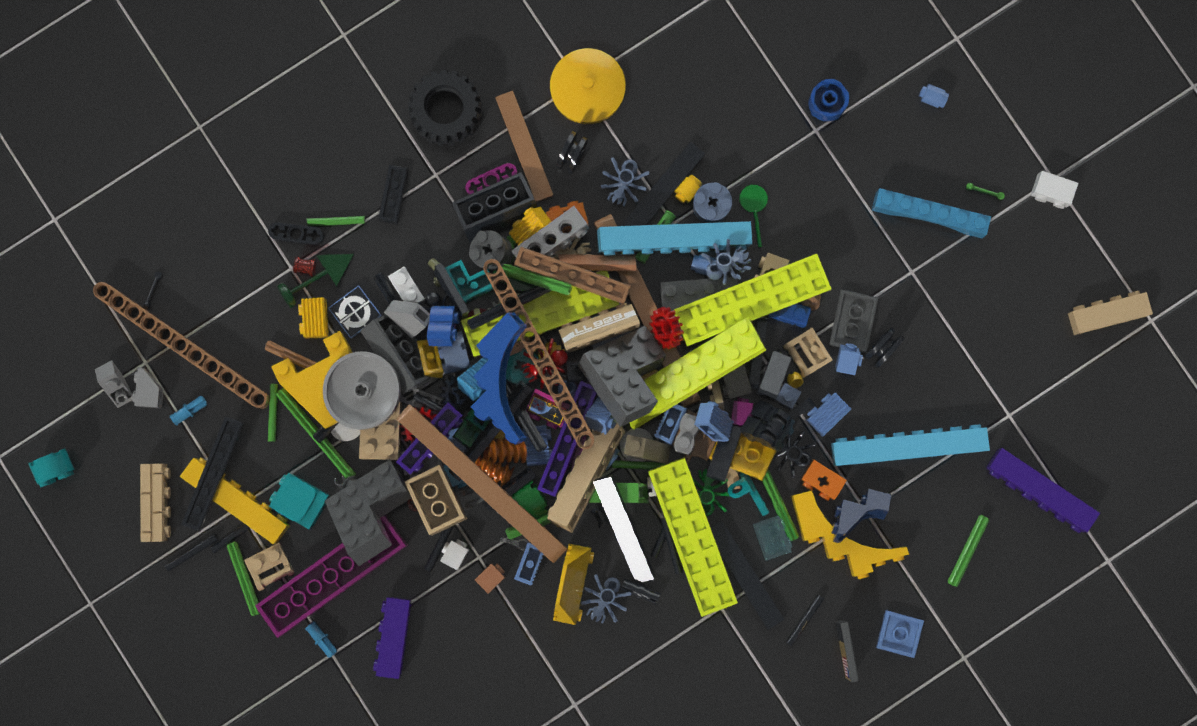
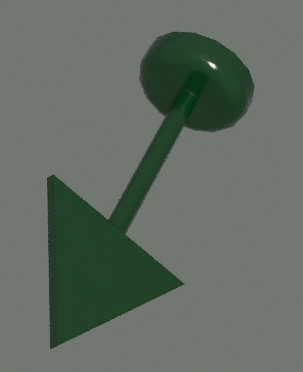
(334, 265)

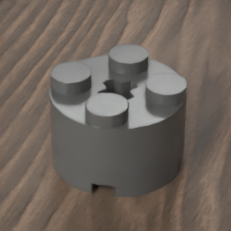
(489, 246)

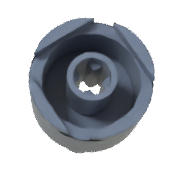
(713, 192)
(455, 357)

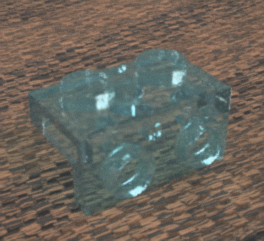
(772, 537)

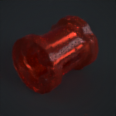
(304, 266)

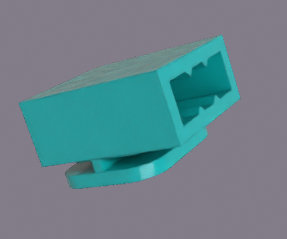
(298, 500)

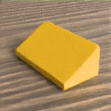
(430, 359)

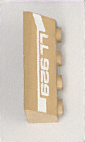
(600, 328)

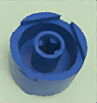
(838, 96)

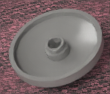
(361, 390)

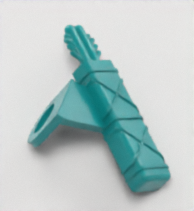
(748, 486)

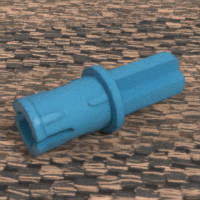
(188, 410)
(321, 639)

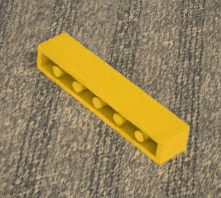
(241, 504)

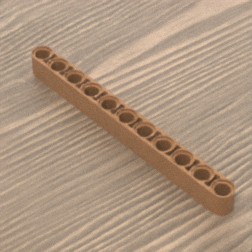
(644, 305)
(173, 341)
(546, 361)
(481, 483)

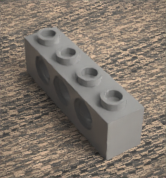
(554, 229)

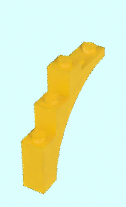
(860, 557)

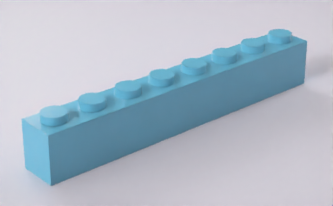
(673, 237)
(910, 446)

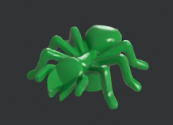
(707, 495)

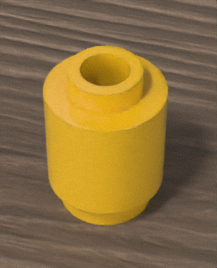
(687, 189)

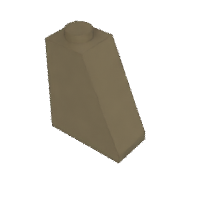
(647, 449)

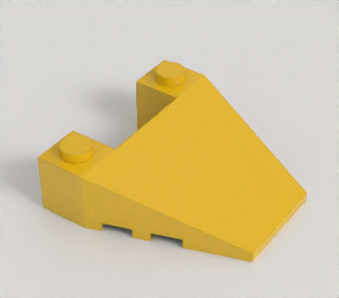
(307, 384)
(572, 584)

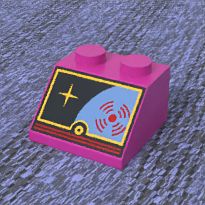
(543, 407)

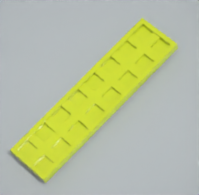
(752, 299)
(548, 313)
(702, 367)
(692, 537)

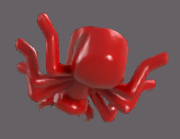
(558, 357)

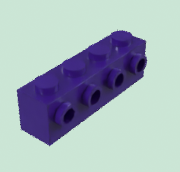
(413, 456)
(393, 637)

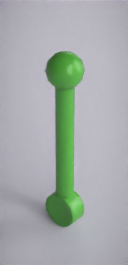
(999, 196)

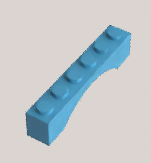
(948, 216)

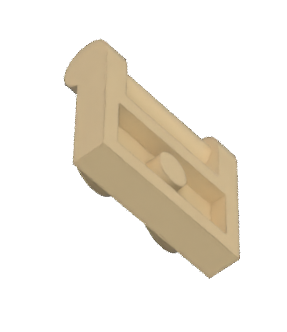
(813, 350)
(266, 560)

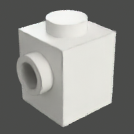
(454, 553)

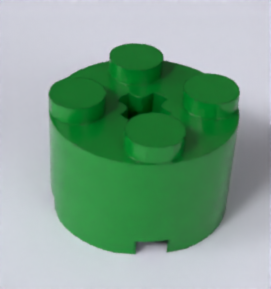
(532, 500)

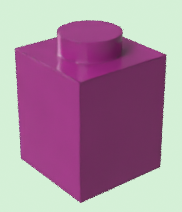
(740, 411)

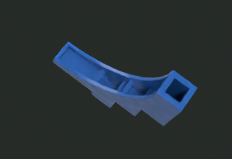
(492, 376)

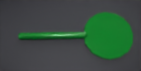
(754, 199)

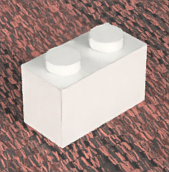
(1054, 189)
(406, 286)

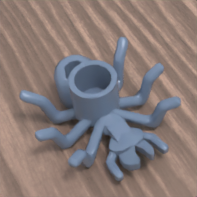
(625, 179)
(725, 262)
(607, 596)

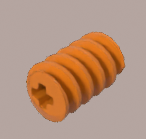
(502, 449)
(495, 470)

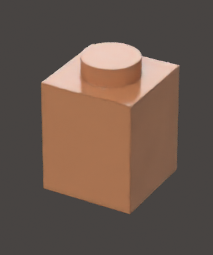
(490, 577)

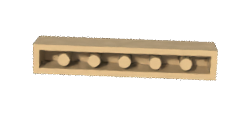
(579, 482)

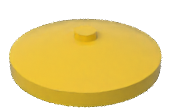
(587, 86)

